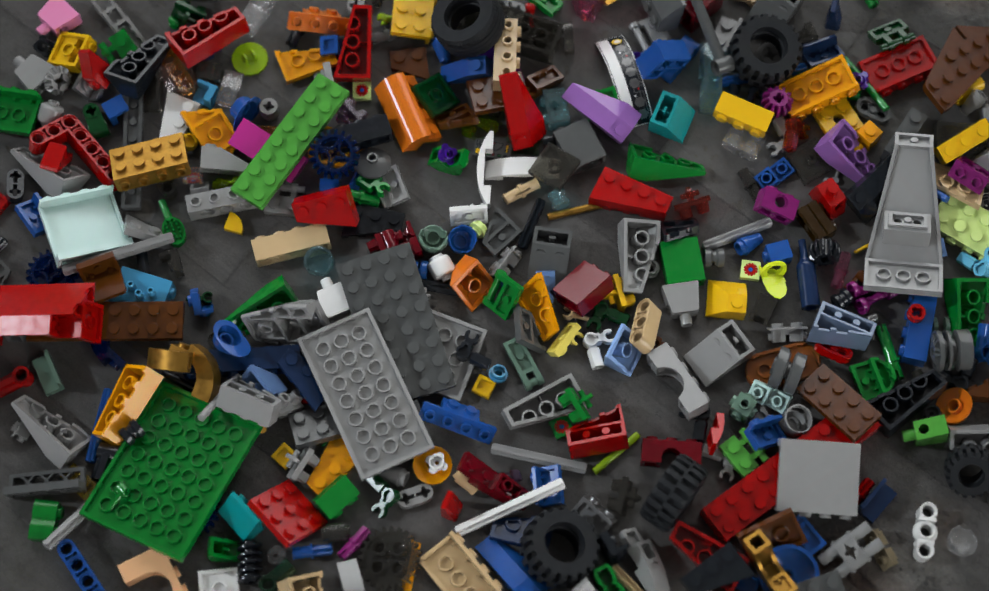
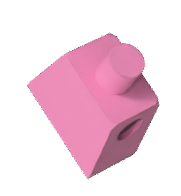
(57, 17)

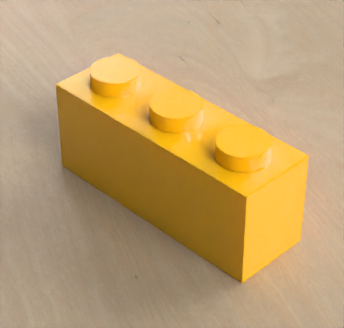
(743, 114)
(962, 142)

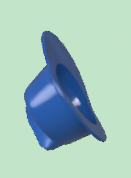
(244, 108)
(229, 339)

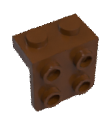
(105, 274)

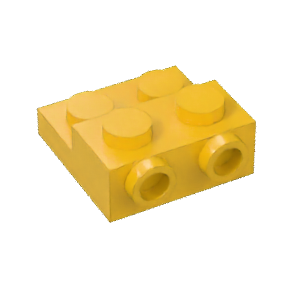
(67, 48)

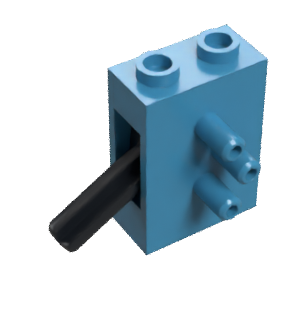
(143, 286)

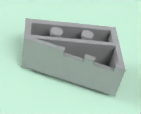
(248, 402)

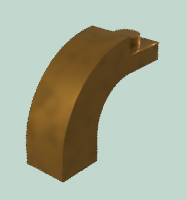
(169, 360)
(207, 371)
(764, 560)

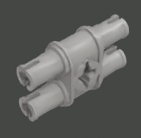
(851, 539)

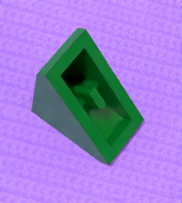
(222, 550)

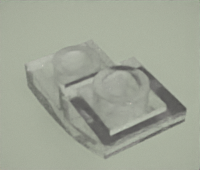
(229, 88)

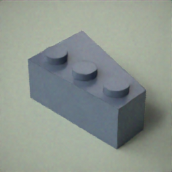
(841, 328)

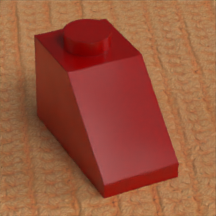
(92, 69)

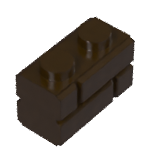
(815, 221)

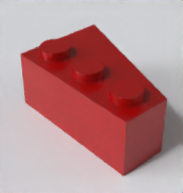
(327, 207)
(599, 435)

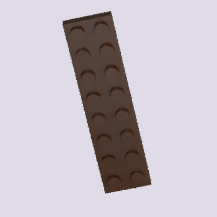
(137, 322)

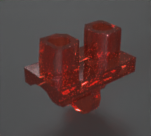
(701, 203)

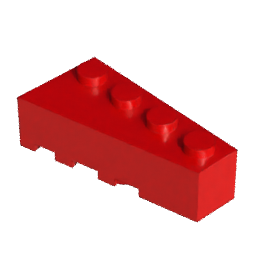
(207, 36)
(356, 52)
(630, 196)
(698, 546)

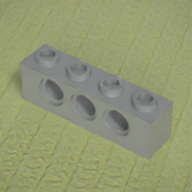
(215, 203)

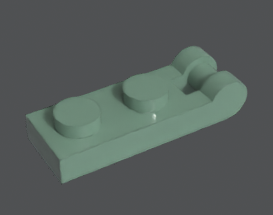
(523, 364)

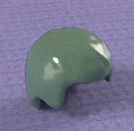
(432, 239)

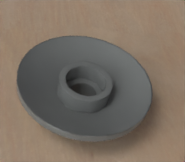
(373, 168)

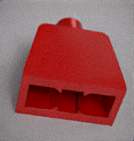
(830, 196)

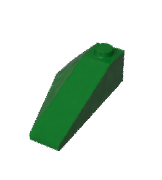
(650, 166)
(272, 294)
(966, 302)

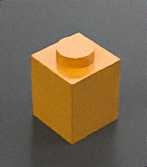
(869, 135)

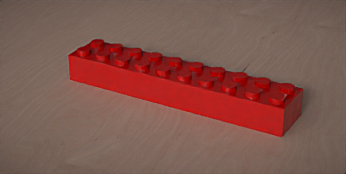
(757, 492)

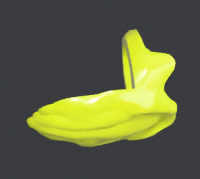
(774, 279)

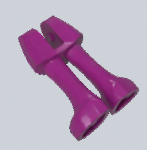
(863, 304)

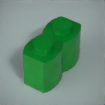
(44, 519)
(605, 579)

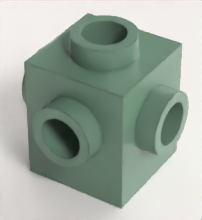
(742, 413)

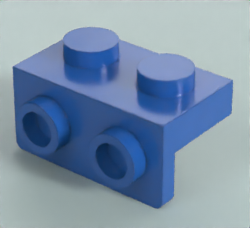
(30, 216)
(764, 432)
(543, 476)

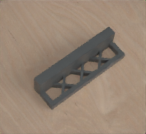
(46, 487)

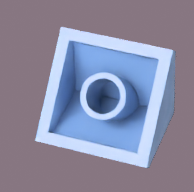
(622, 354)

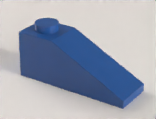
(467, 69)

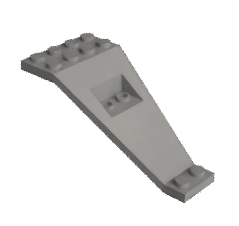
(906, 234)

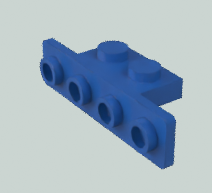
(458, 419)

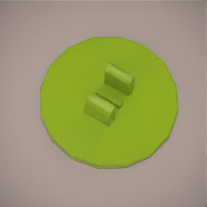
(249, 59)

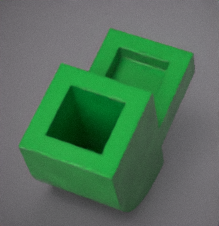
(460, 161)

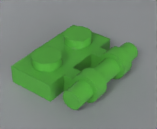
(739, 457)

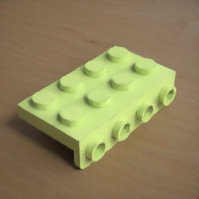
(964, 226)

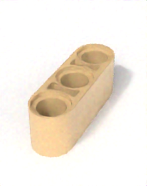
(645, 326)

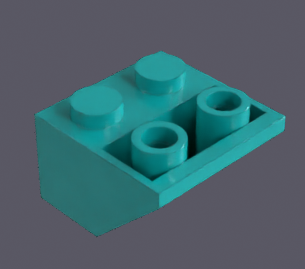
(671, 117)
(240, 517)

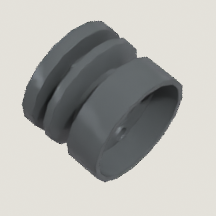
(952, 350)

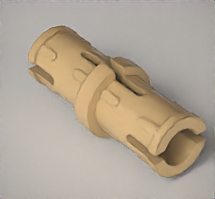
(521, 191)

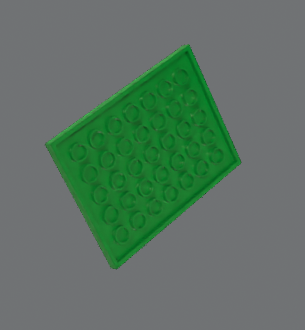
(171, 472)

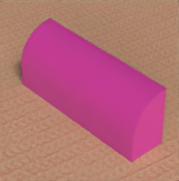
(250, 139)

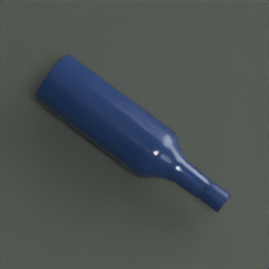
(807, 280)

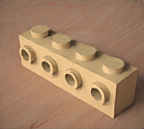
(506, 51)

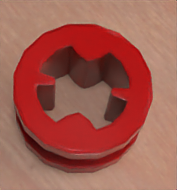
(916, 307)

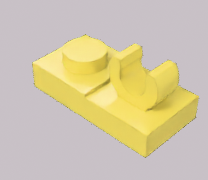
(566, 337)

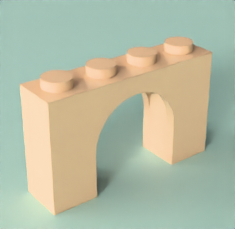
(151, 564)

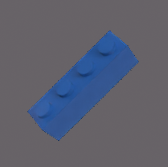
(917, 335)

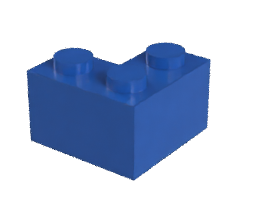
(662, 56)

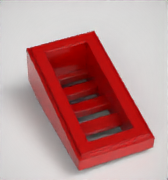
(451, 506)

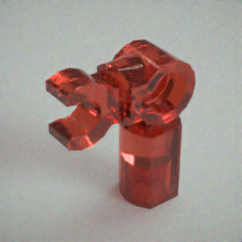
(795, 130)

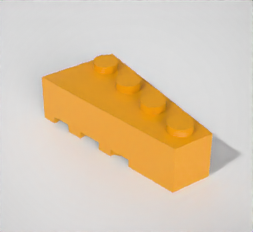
(126, 401)

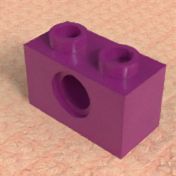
(766, 205)

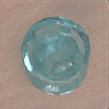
(558, 199)

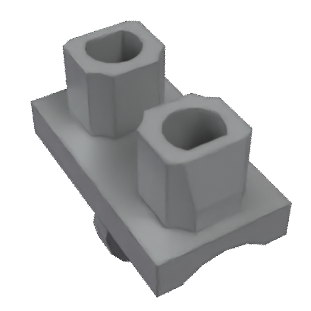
(290, 403)
(306, 457)

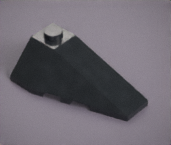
(136, 70)
(867, 192)

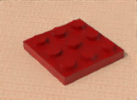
(287, 513)

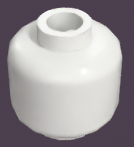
(441, 267)

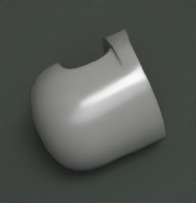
(796, 423)

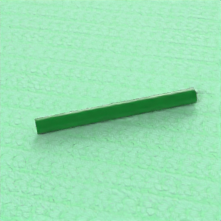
(871, 91)

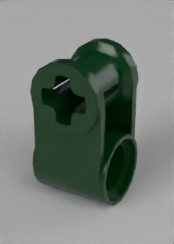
(95, 123)

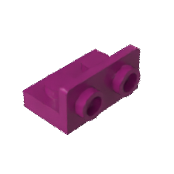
(969, 174)

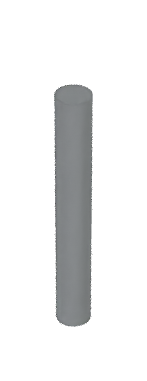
(208, 409)

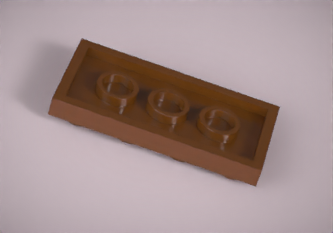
(838, 403)

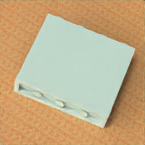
(82, 224)

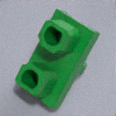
(571, 397)

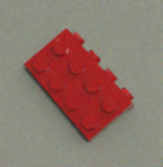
(899, 66)

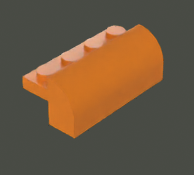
(405, 113)

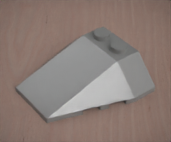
(285, 322)

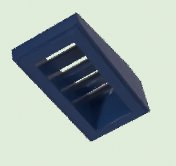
(833, 16)

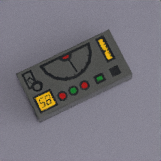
(500, 149)

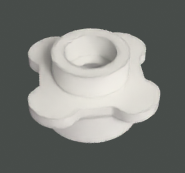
(439, 457)

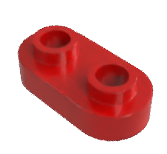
(838, 354)

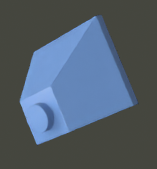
(264, 380)

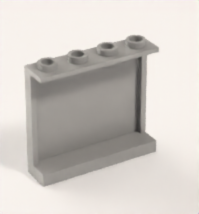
(818, 477)

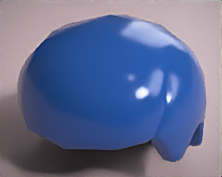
(462, 239)

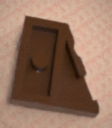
(410, 62)

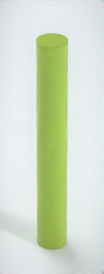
(613, 455)

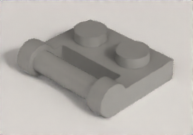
(650, 31)

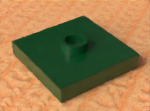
(435, 95)

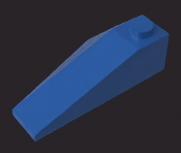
(509, 566)

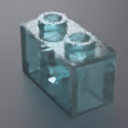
(552, 99)

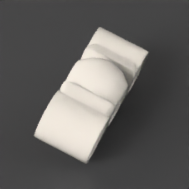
(922, 541)

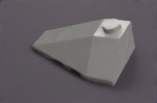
(68, 179)
(54, 436)

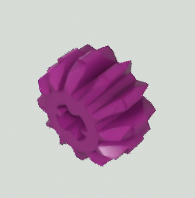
(784, 101)

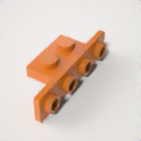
(318, 21)

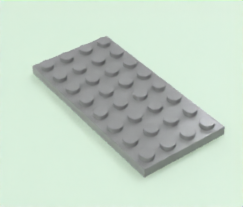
(365, 394)

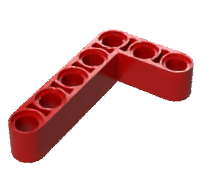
(97, 161)

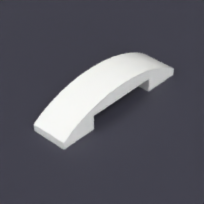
(486, 148)
(508, 167)

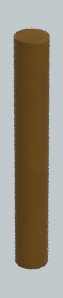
(571, 211)

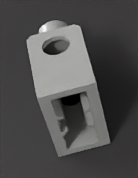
(31, 72)
(682, 301)

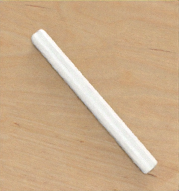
(510, 507)

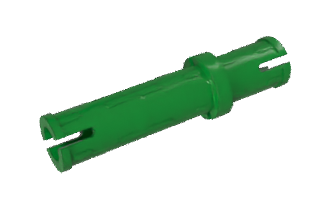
(888, 350)

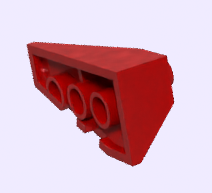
(522, 115)

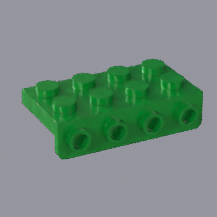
(19, 110)

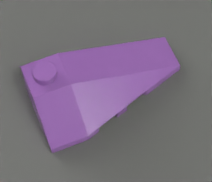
(607, 113)
(838, 151)

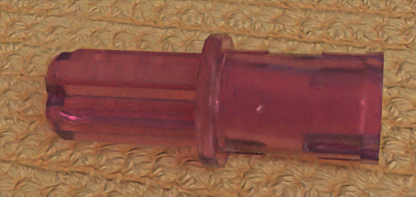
(841, 270)

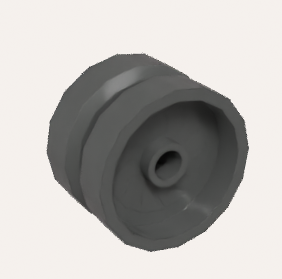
(786, 370)

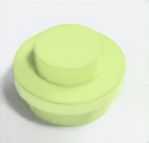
(479, 227)

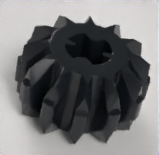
(824, 252)

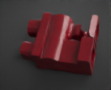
(390, 238)

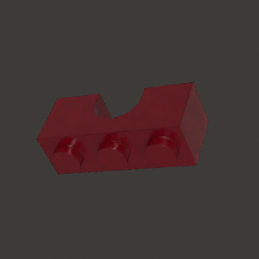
(653, 449)

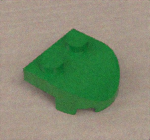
(872, 377)

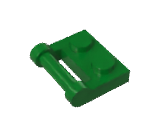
(507, 297)

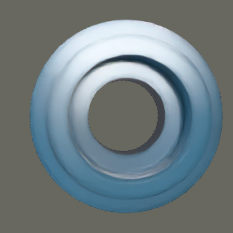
(498, 369)

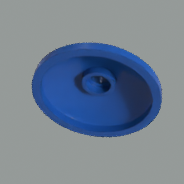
(796, 562)

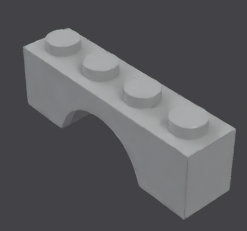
(665, 362)

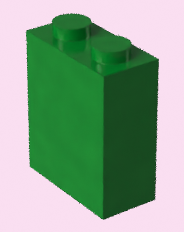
(681, 261)

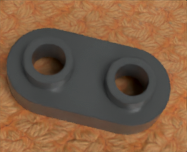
(872, 111)

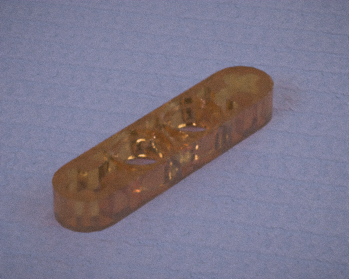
(171, 67)

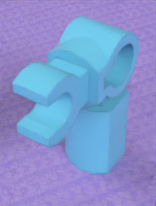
(980, 268)

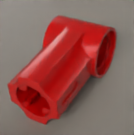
(12, 381)

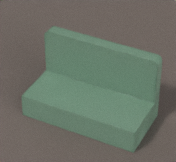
(48, 374)

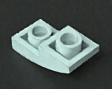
(770, 397)

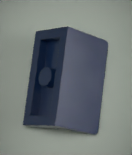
(876, 502)

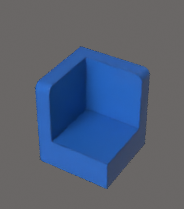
(330, 45)
(114, 108)

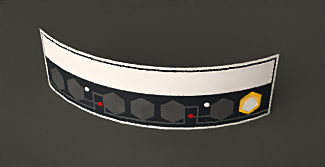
(626, 75)

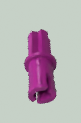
(353, 543)

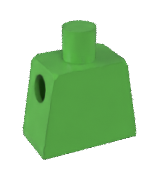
(935, 431)

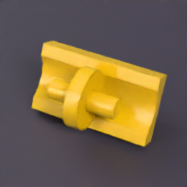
(622, 301)

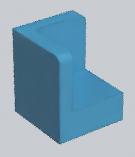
(206, 94)

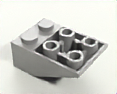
(719, 353)

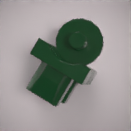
(188, 13)

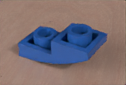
(775, 174)

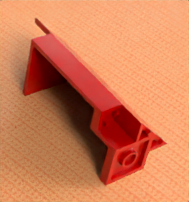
(51, 311)

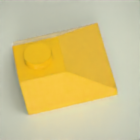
(726, 300)

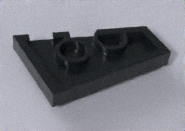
(374, 221)

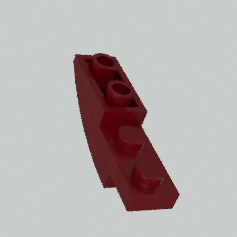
(489, 481)

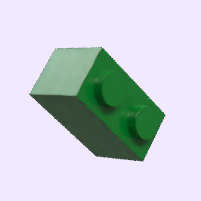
(336, 497)

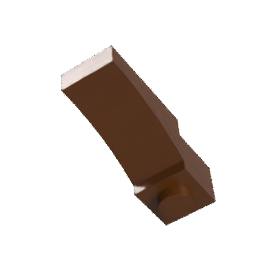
(543, 80)

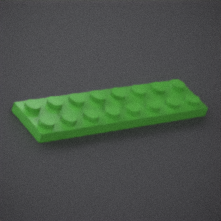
(290, 141)

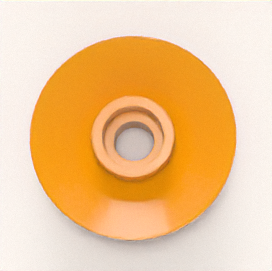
(421, 468)

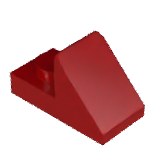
(55, 157)

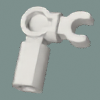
(590, 342)

